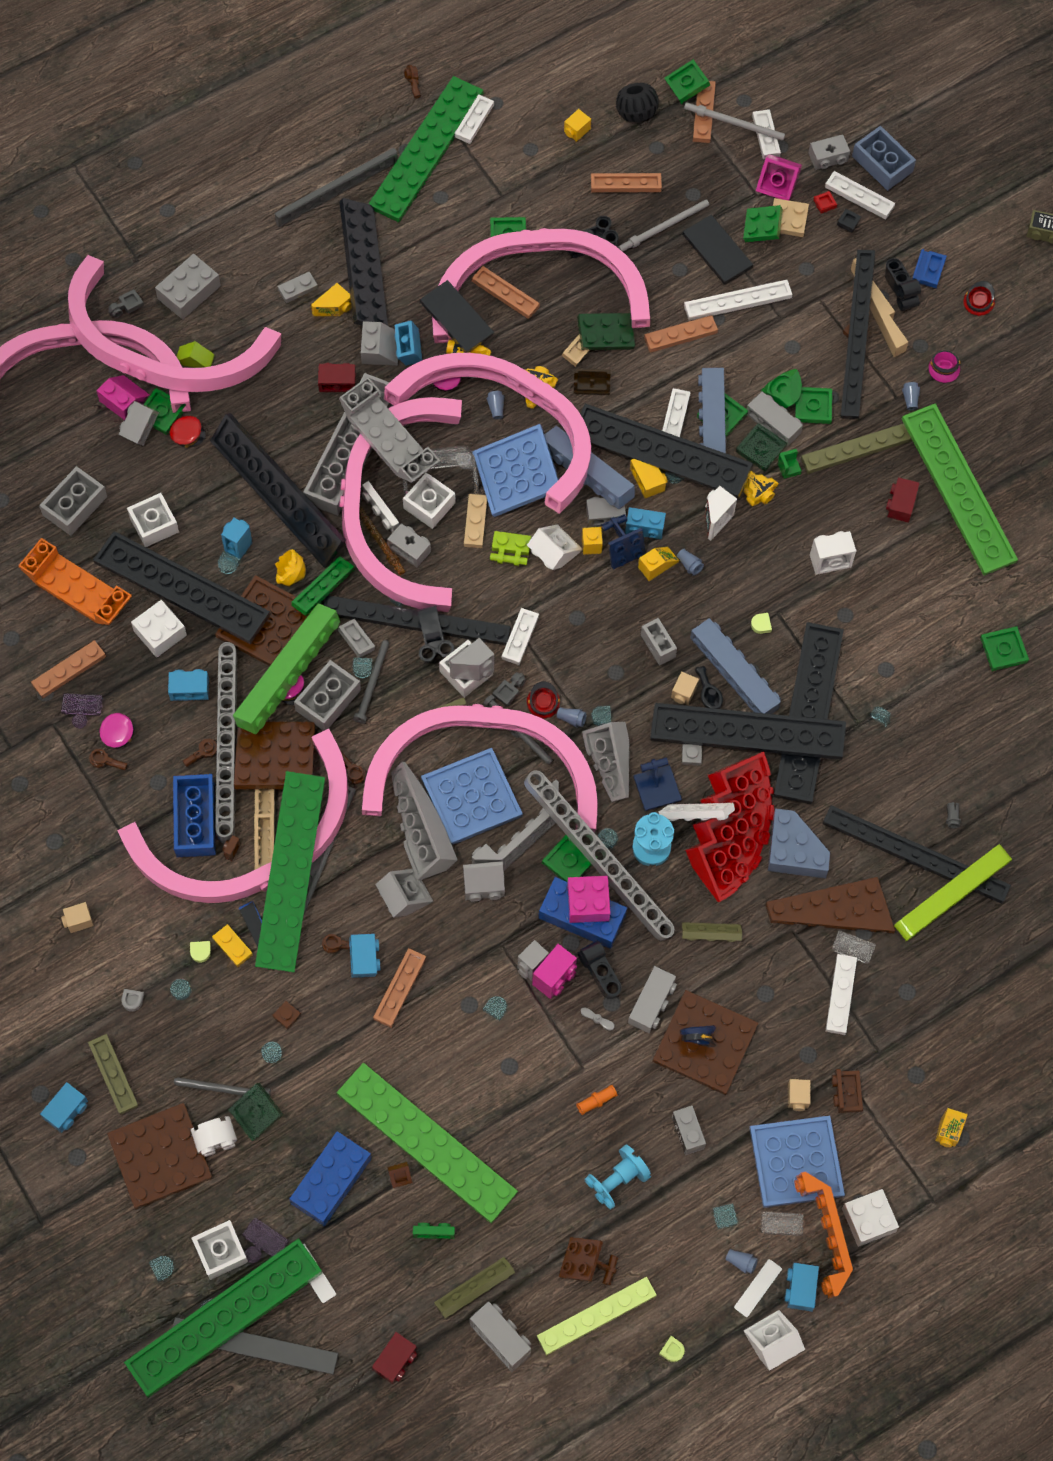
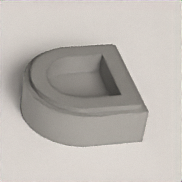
(132, 999)

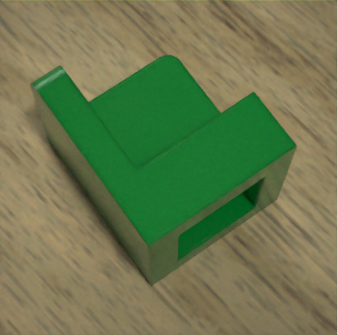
(788, 464)

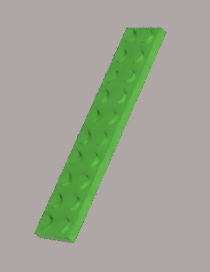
(959, 489)
(427, 1143)

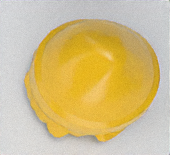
(290, 568)

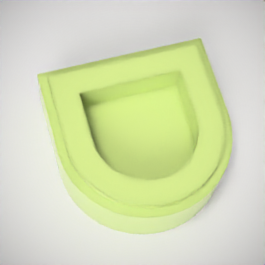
(761, 623)
(200, 951)
(673, 1350)

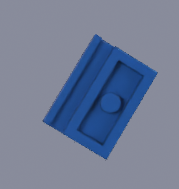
(929, 268)

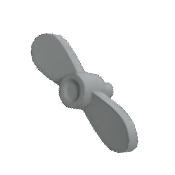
(608, 1025)

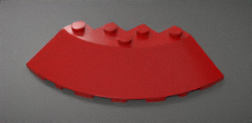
(733, 846)

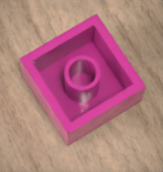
(588, 899)
(555, 971)

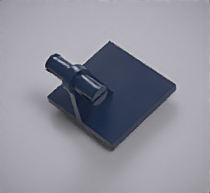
(627, 546)
(658, 785)

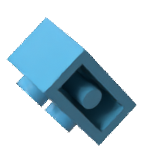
(408, 343)
(650, 521)
(236, 537)
(188, 685)
(363, 955)
(64, 1108)
(802, 1287)

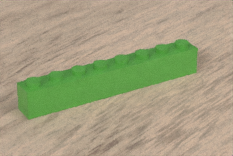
(286, 669)

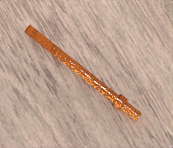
(391, 557)

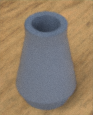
(911, 395)
(496, 404)
(690, 562)
(572, 716)
(743, 1261)

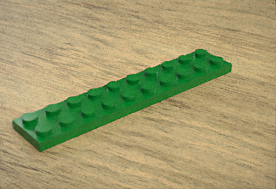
(424, 150)
(290, 872)
(223, 1318)

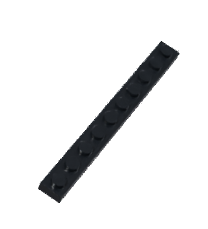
(858, 334)
(409, 619)
(909, 851)

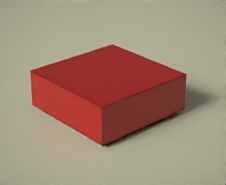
(825, 202)

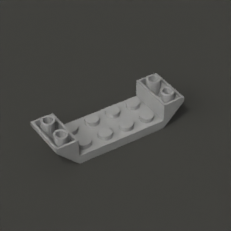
(385, 432)
(520, 841)

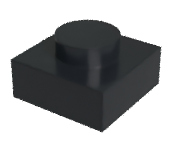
(849, 220)

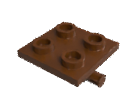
(582, 1259)

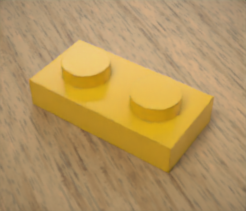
(232, 945)

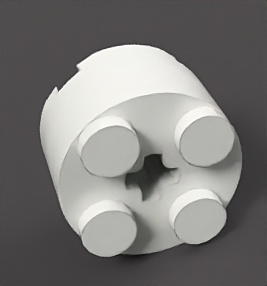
(214, 1135)

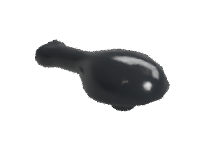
(710, 695)

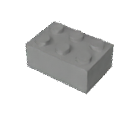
(188, 286)
(73, 501)
(327, 695)
(501, 1336)

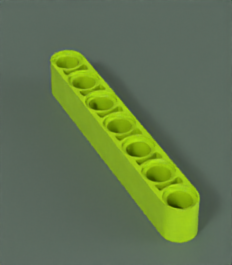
(953, 892)

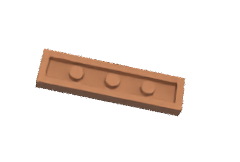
(703, 125)
(626, 182)
(505, 292)
(681, 333)
(68, 669)
(399, 988)

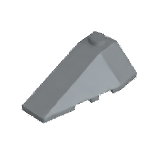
(610, 751)

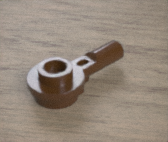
(411, 75)
(207, 748)
(99, 758)
(354, 773)
(333, 943)

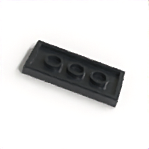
(717, 249)
(456, 317)

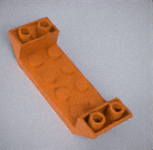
(73, 584)
(807, 1185)

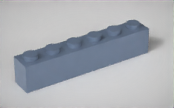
(713, 408)
(600, 476)
(735, 668)

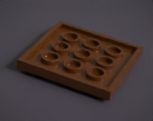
(278, 628)
(271, 752)
(709, 1066)
(158, 1156)

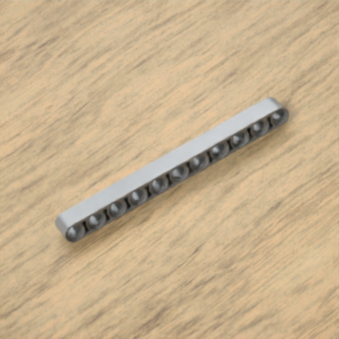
(223, 733)
(608, 858)

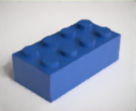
(194, 815)
(556, 912)
(330, 1178)

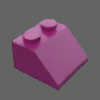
(778, 177)
(119, 393)

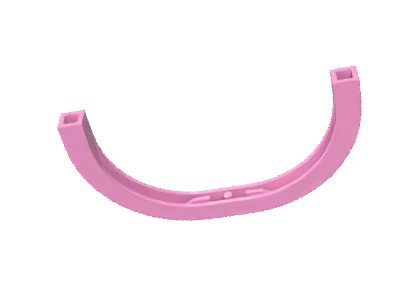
(551, 240)
(117, 332)
(152, 371)
(524, 383)
(391, 585)
(483, 717)
(258, 879)

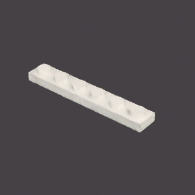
(738, 300)

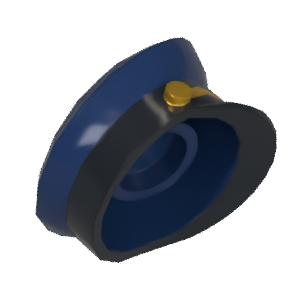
(699, 1035)

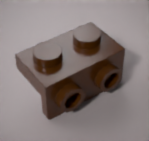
(848, 1091)

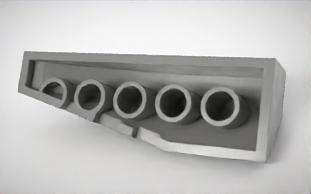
(425, 834)

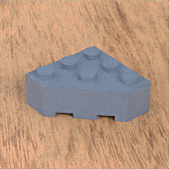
(795, 847)

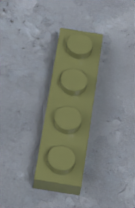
(113, 1074)
(474, 1287)

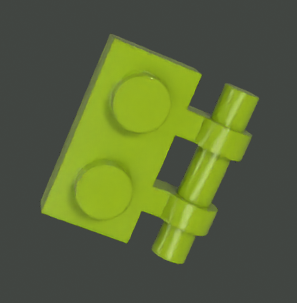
(510, 543)

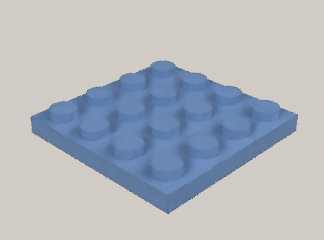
(516, 470)
(471, 796)
(790, 1148)

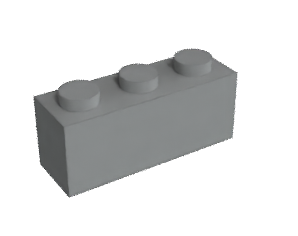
(774, 418)
(652, 1000)

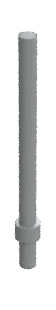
(701, 111)
(635, 240)

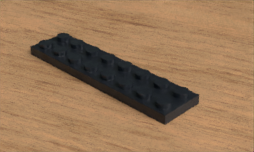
(363, 262)

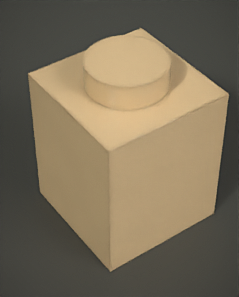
(684, 688)
(77, 917)
(798, 1094)

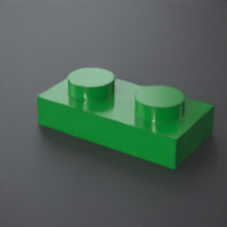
(442, 1231)

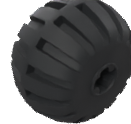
(637, 102)

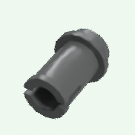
(953, 815)

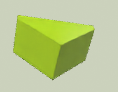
(195, 355)

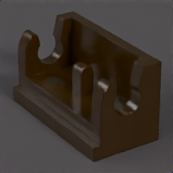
(592, 381)

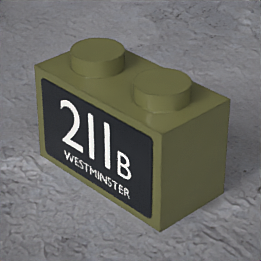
(1041, 226)

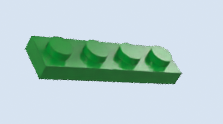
(322, 586)

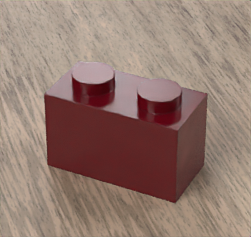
(336, 377)
(903, 499)
(395, 1358)

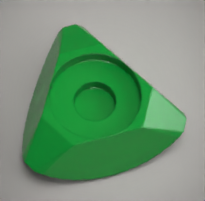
(785, 388)

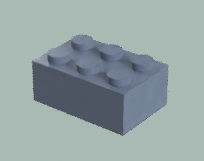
(883, 158)

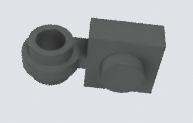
(129, 301)
(507, 692)

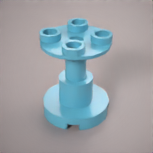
(653, 839)
(623, 1172)

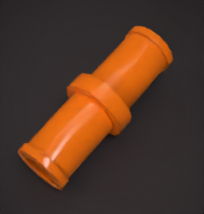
(596, 1099)

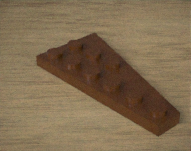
(839, 907)

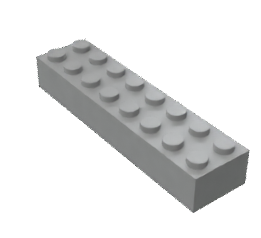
(325, 481)

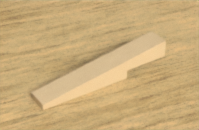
(884, 317)
(264, 826)

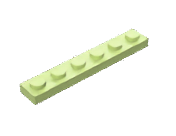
(596, 1316)

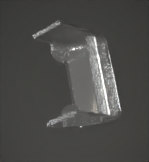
(454, 456)

